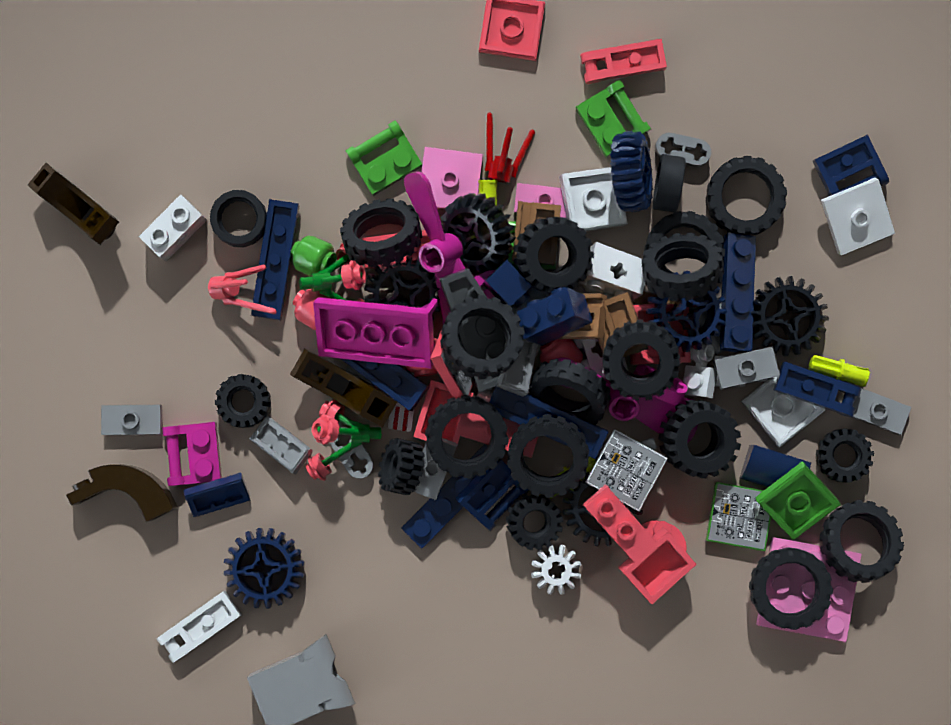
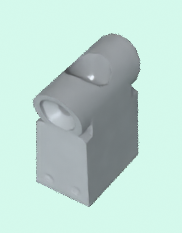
(300, 686)

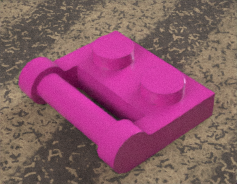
(202, 453)

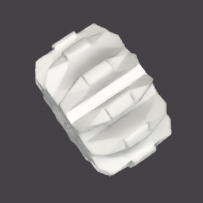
(564, 574)

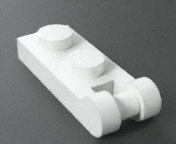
(200, 625)

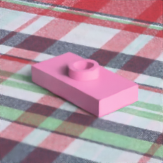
(539, 194)

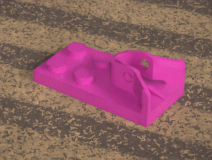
(375, 332)

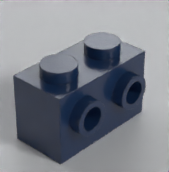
(554, 316)

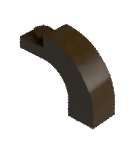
(74, 203)
(344, 387)
(144, 487)

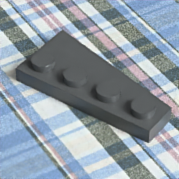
(478, 334)

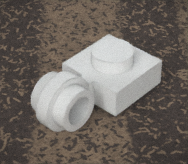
(700, 378)

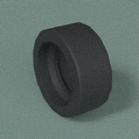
(669, 183)
(223, 202)

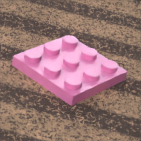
(793, 588)

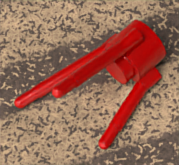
(501, 167)

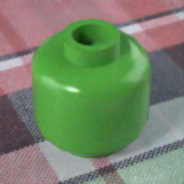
(312, 255)

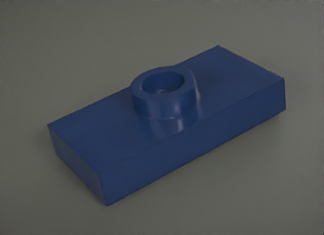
(217, 494)

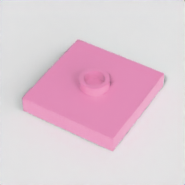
(451, 174)

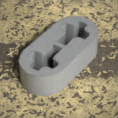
(687, 143)
(348, 461)

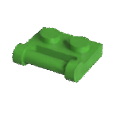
(602, 120)
(389, 166)

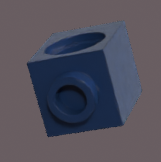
(508, 285)

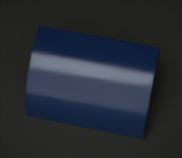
(767, 466)

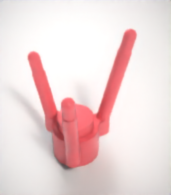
(228, 286)

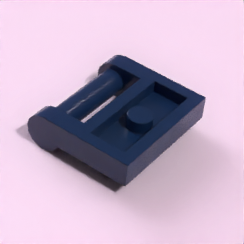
(848, 161)
(486, 490)

